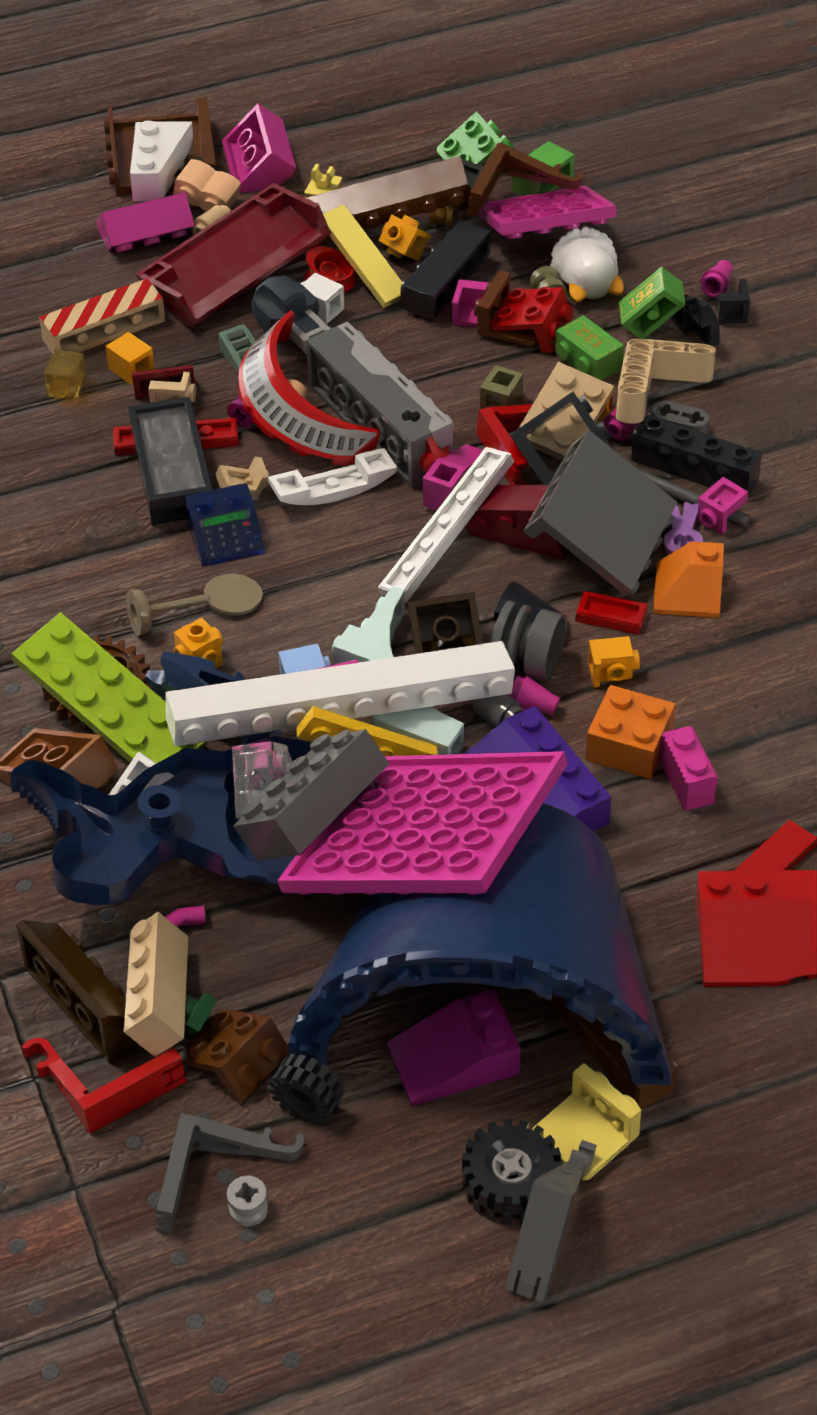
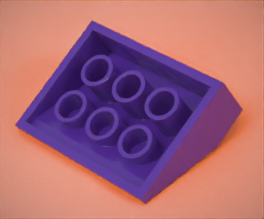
(576, 788)

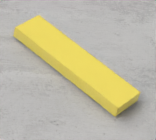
(363, 256)

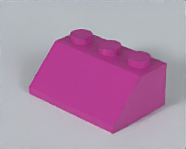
(259, 151)
(145, 223)

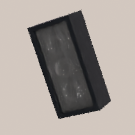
(168, 456)

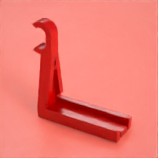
(494, 430)
(117, 1096)

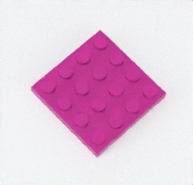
(547, 210)

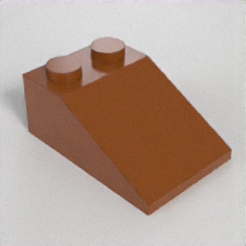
(76, 753)

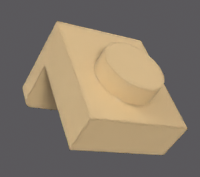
(255, 476)

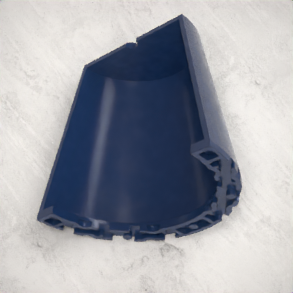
(542, 926)

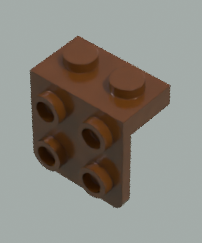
(488, 306)
(239, 1049)

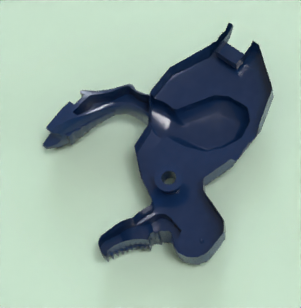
(123, 837)

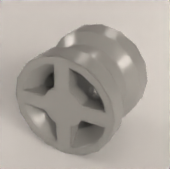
(241, 1208)

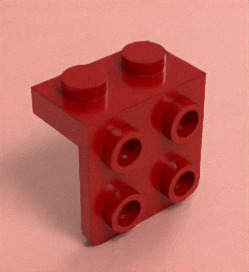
(535, 309)

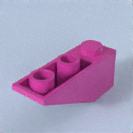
(446, 474)

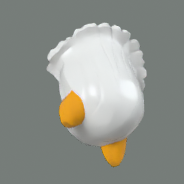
(587, 264)

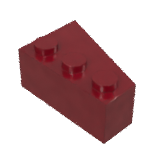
(505, 516)

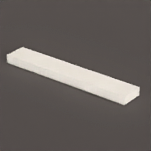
(447, 522)

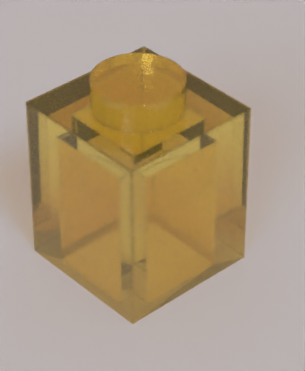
(65, 375)

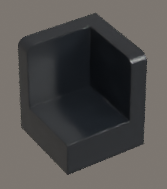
(733, 307)

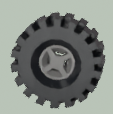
(502, 1154)

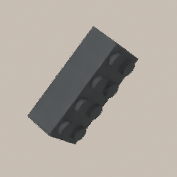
(310, 794)

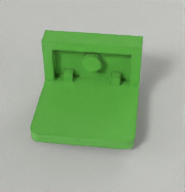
(473, 141)

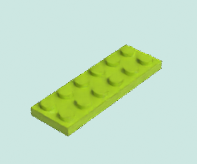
(98, 690)

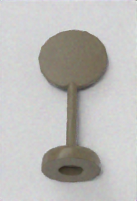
(225, 594)

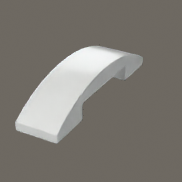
(334, 485)

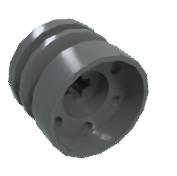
(533, 642)

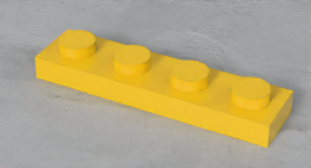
(321, 722)

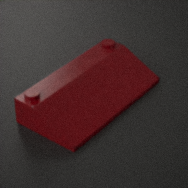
(236, 253)

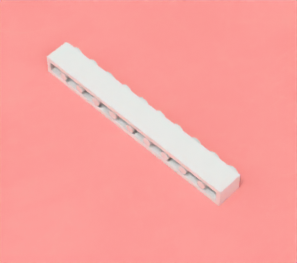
(347, 690)

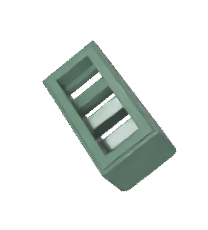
(235, 343)

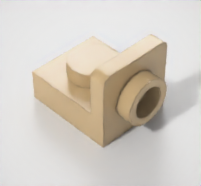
(172, 390)

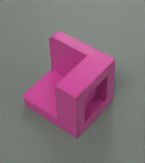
(464, 301)

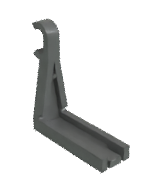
(212, 1137)
(546, 1224)

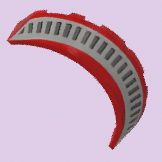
(286, 414)

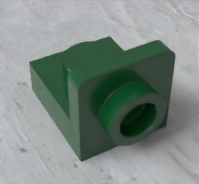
(196, 1013)

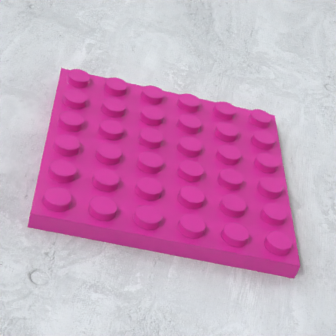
(428, 826)

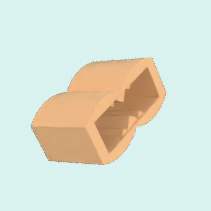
(206, 186)

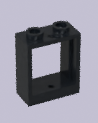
(519, 436)

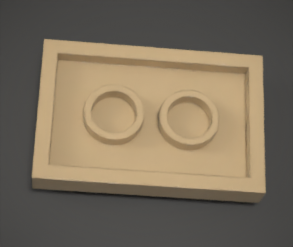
(566, 427)

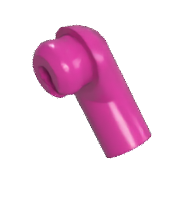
(187, 916)

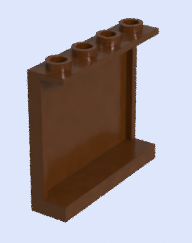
(120, 140)

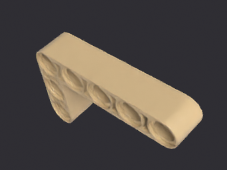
(658, 360)

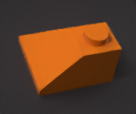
(690, 581)

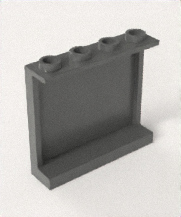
(604, 513)

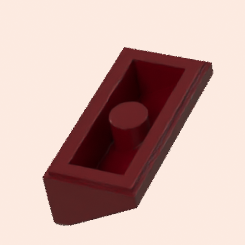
(142, 380)

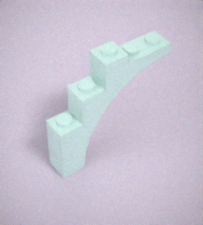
(374, 642)

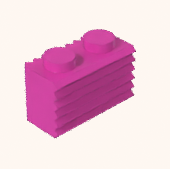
(688, 768)

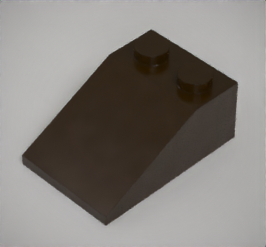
(444, 622)

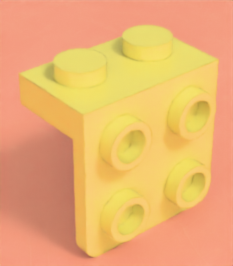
(593, 1114)

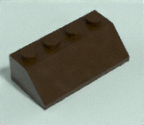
(76, 985)

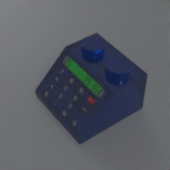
(224, 524)

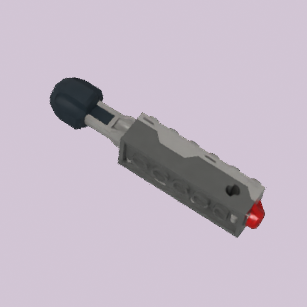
(359, 381)

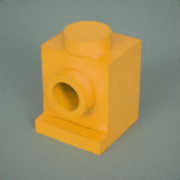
(612, 660)

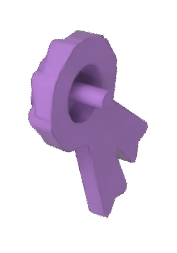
(682, 528)

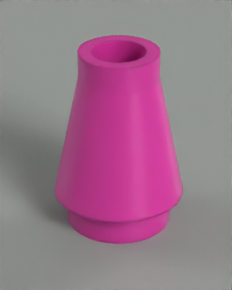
(717, 279)
(532, 694)

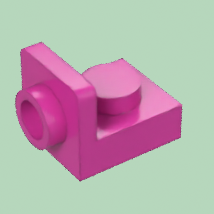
(720, 503)

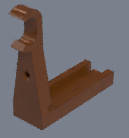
(515, 164)

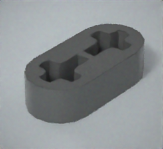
(682, 415)

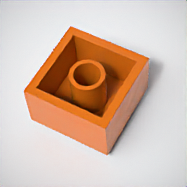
(629, 731)

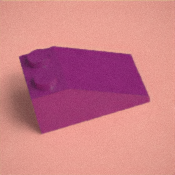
(456, 1049)

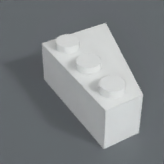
(157, 156)

